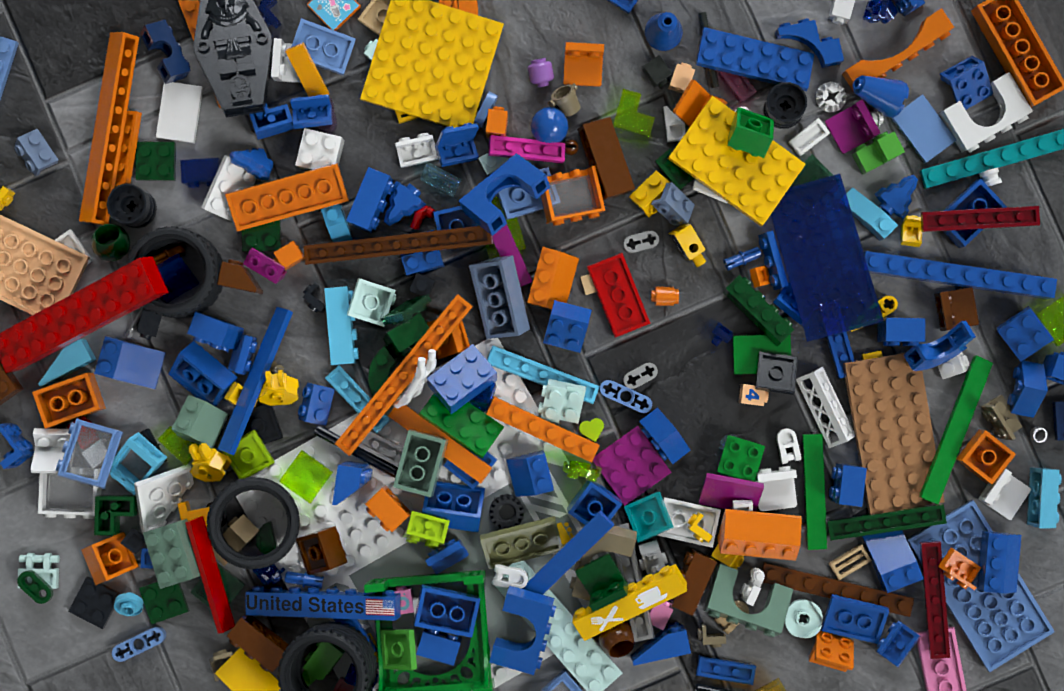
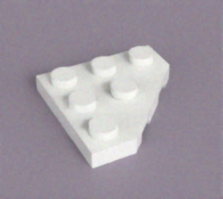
(161, 495)

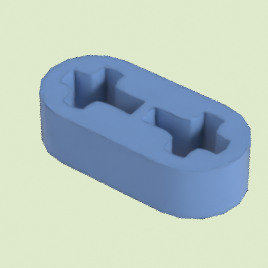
(488, 103)

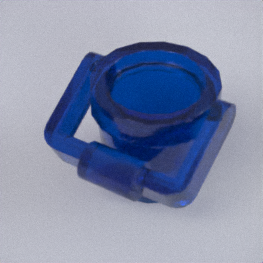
(881, 9)

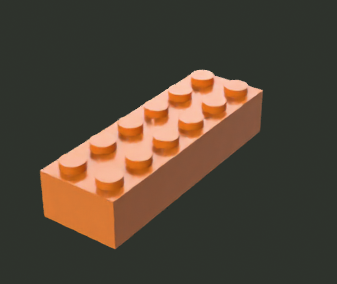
(1019, 48)

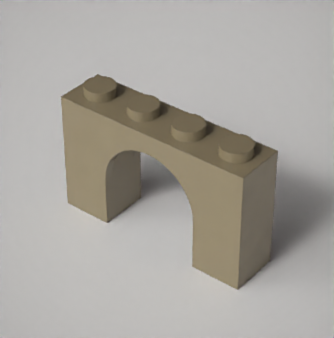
(615, 540)

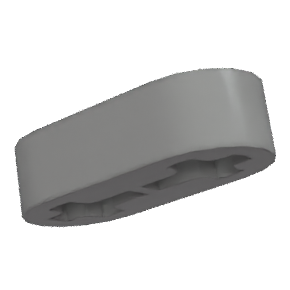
(642, 246)
(642, 380)

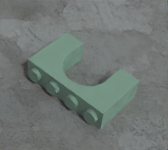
(721, 604)

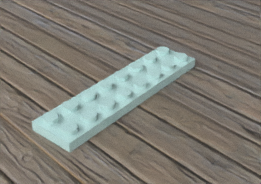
(582, 658)

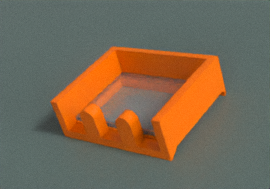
(573, 196)

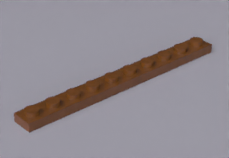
(396, 245)

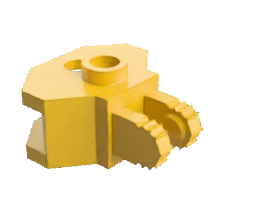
(279, 389)
(207, 462)

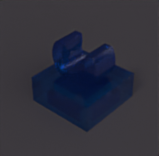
(721, 333)

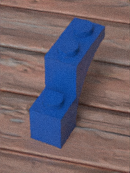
(806, 32)

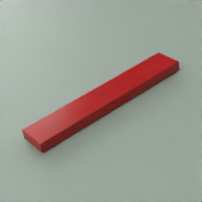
(210, 574)

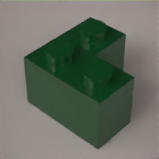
(403, 337)
(108, 512)

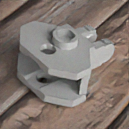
(652, 558)

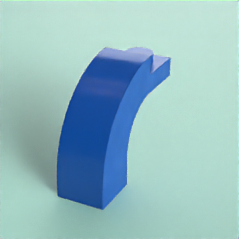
(941, 350)

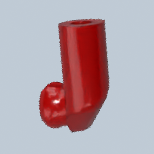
(420, 214)

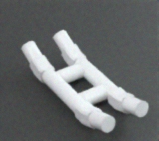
(419, 380)

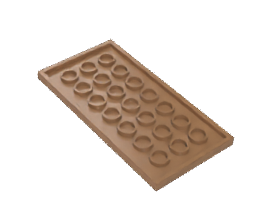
(891, 431)

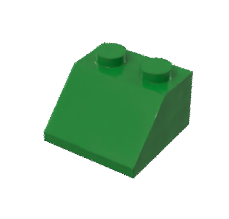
(751, 132)

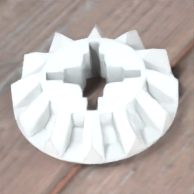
(829, 105)

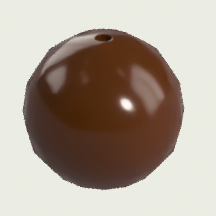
(617, 640)

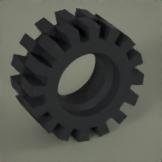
(506, 500)

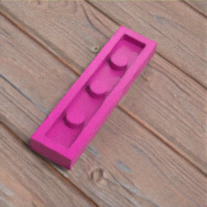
(527, 148)

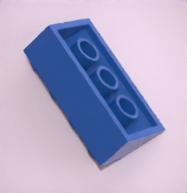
(349, 479)

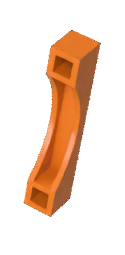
(932, 28)
(542, 429)

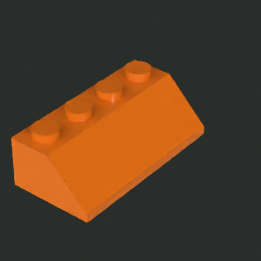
(760, 534)

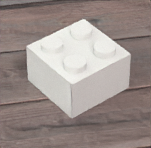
(318, 150)

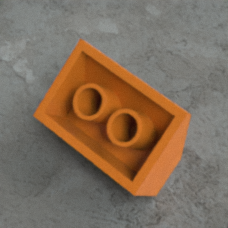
(552, 278)

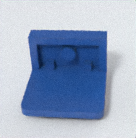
(457, 145)

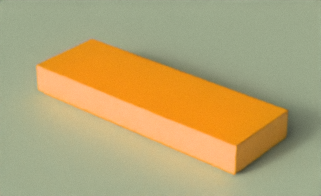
(306, 70)

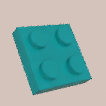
(649, 516)

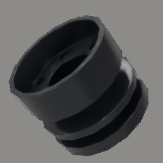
(789, 95)
(124, 198)

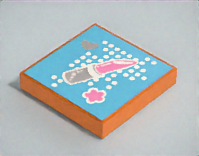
(334, 12)

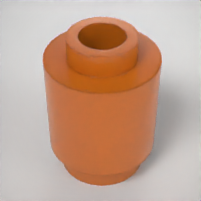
(665, 296)

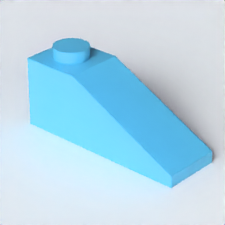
(870, 215)
(68, 361)

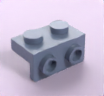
(35, 152)
(674, 205)

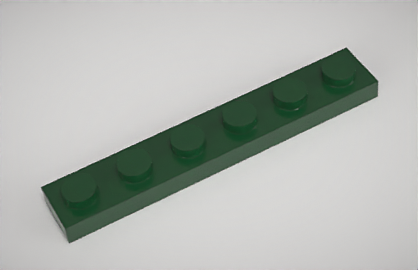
(886, 522)

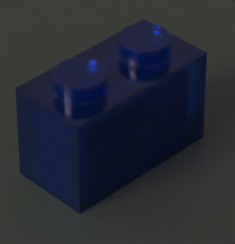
(199, 171)

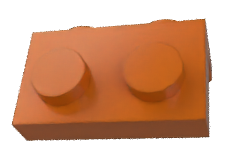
(959, 567)

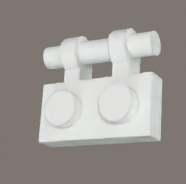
(752, 588)

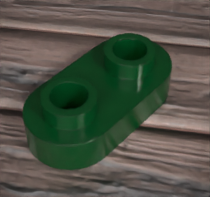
(34, 589)

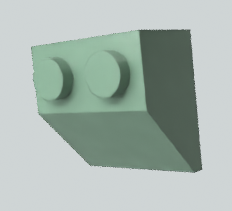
(199, 422)

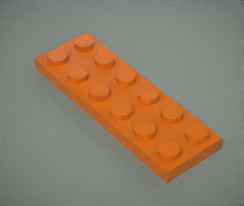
(287, 197)

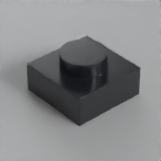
(133, 541)

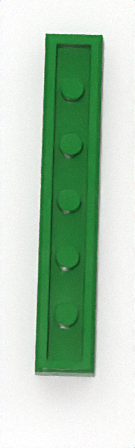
(814, 491)

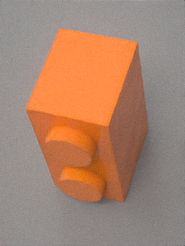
(497, 122)

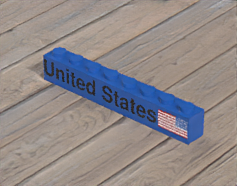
(323, 604)

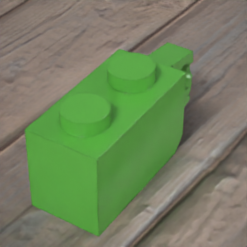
(321, 661)

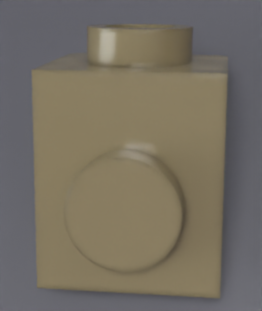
(713, 639)

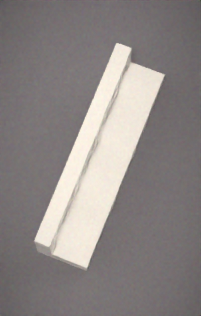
(829, 406)

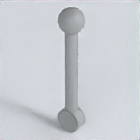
(129, 333)

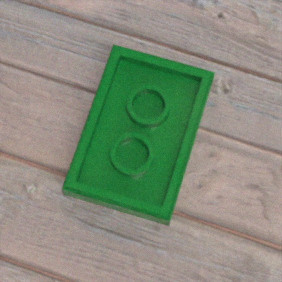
(747, 349)

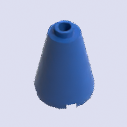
(663, 31)
(882, 94)

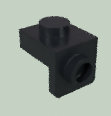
(314, 303)

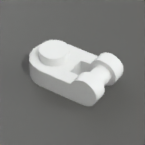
(785, 439)
(517, 576)

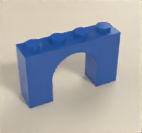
(513, 173)
(538, 610)

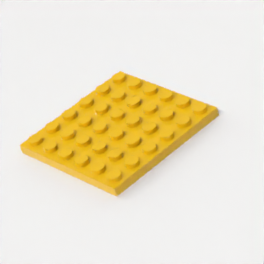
(432, 62)

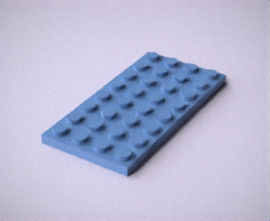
(994, 623)

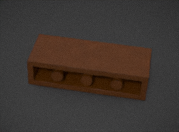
(605, 153)

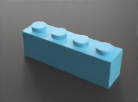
(340, 326)

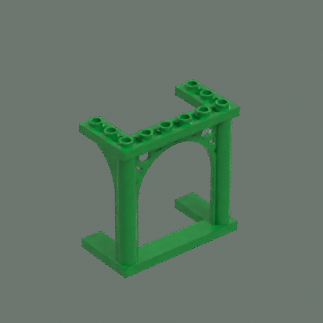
(482, 677)

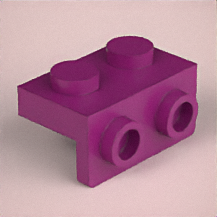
(265, 266)

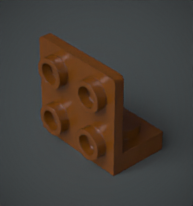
(956, 307)

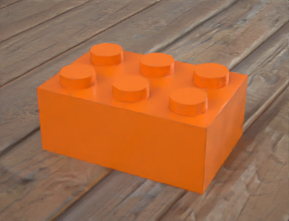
(69, 400)

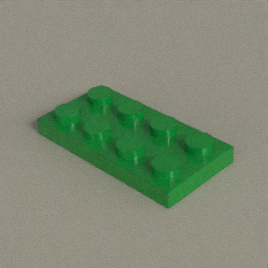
(466, 425)

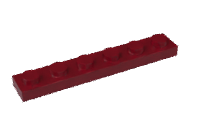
(980, 219)
(935, 600)

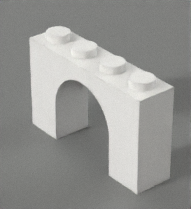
(1012, 108)

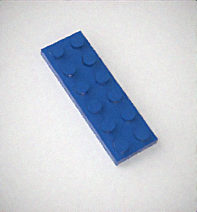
(754, 58)

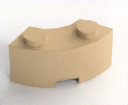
(238, 535)

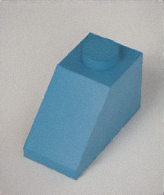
(336, 223)

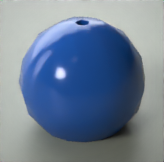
(549, 125)

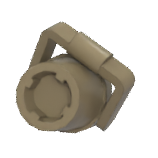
(566, 99)

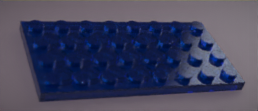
(825, 259)

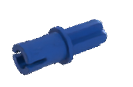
(742, 258)
(304, 579)

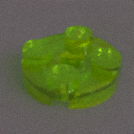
(582, 469)

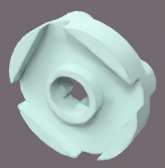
(814, 618)

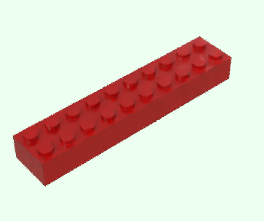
(81, 313)

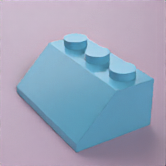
(1043, 497)

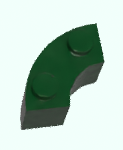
(380, 369)

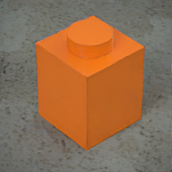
(289, 255)

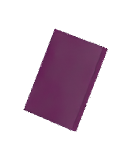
(722, 490)

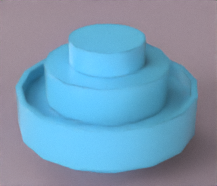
(128, 604)

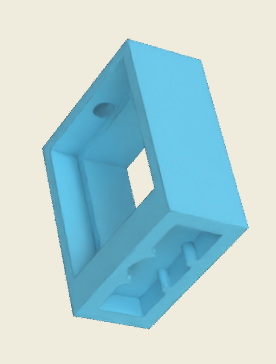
(146, 451)

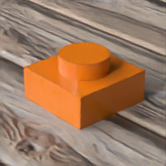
(759, 276)

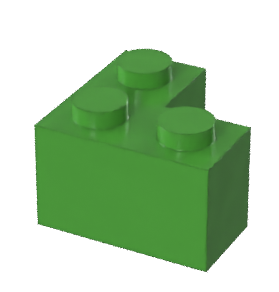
(883, 150)

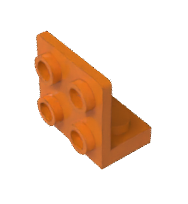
(583, 64)
(692, 102)

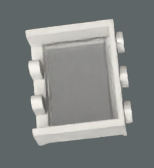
(66, 497)

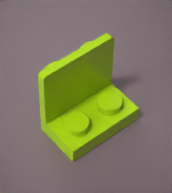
(426, 529)

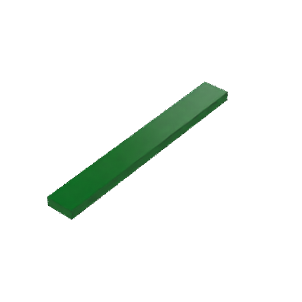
(955, 430)

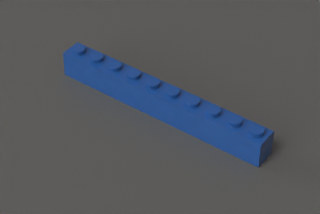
(960, 275)

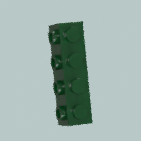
(755, 307)

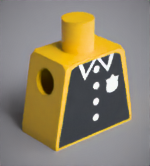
(685, 236)

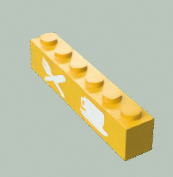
(641, 597)

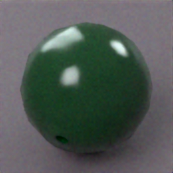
(110, 242)

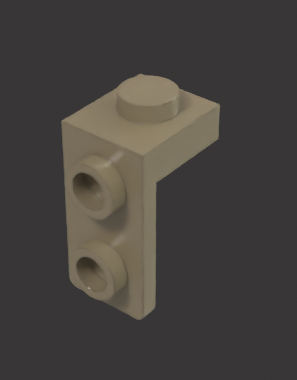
(218, 660)

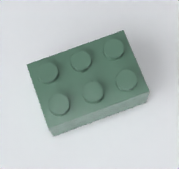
(420, 463)
(171, 554)

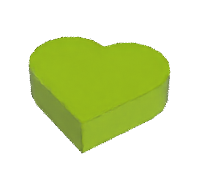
(592, 428)

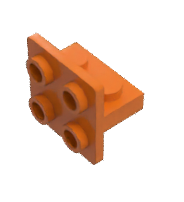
(833, 651)

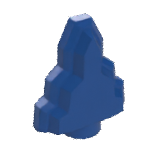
(254, 162)
(897, 197)
(403, 203)

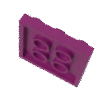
(631, 465)

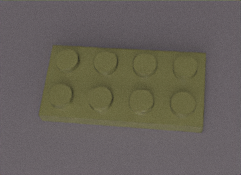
(521, 542)

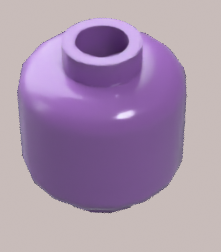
(540, 72)

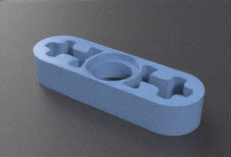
(636, 406)
(124, 645)

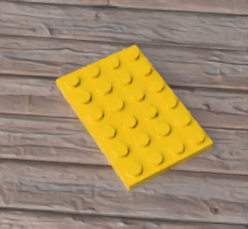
(742, 180)

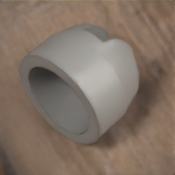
(1039, 436)

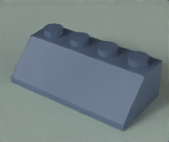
(499, 297)

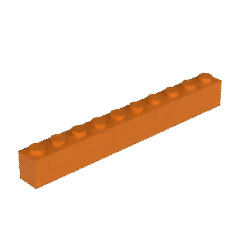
(109, 127)

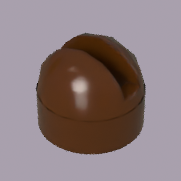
(571, 151)

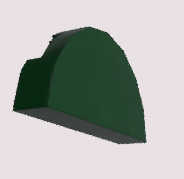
(266, 538)

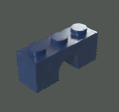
(160, 36)

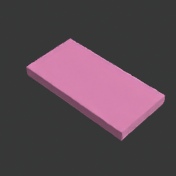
(941, 673)

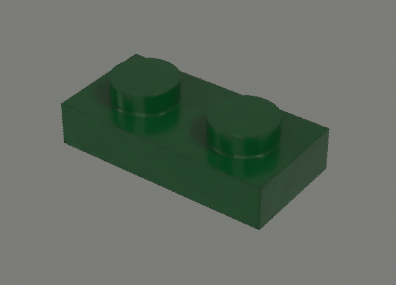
(672, 171)

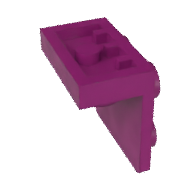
(852, 127)

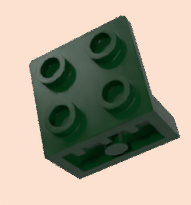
(602, 581)

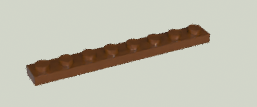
(827, 586)

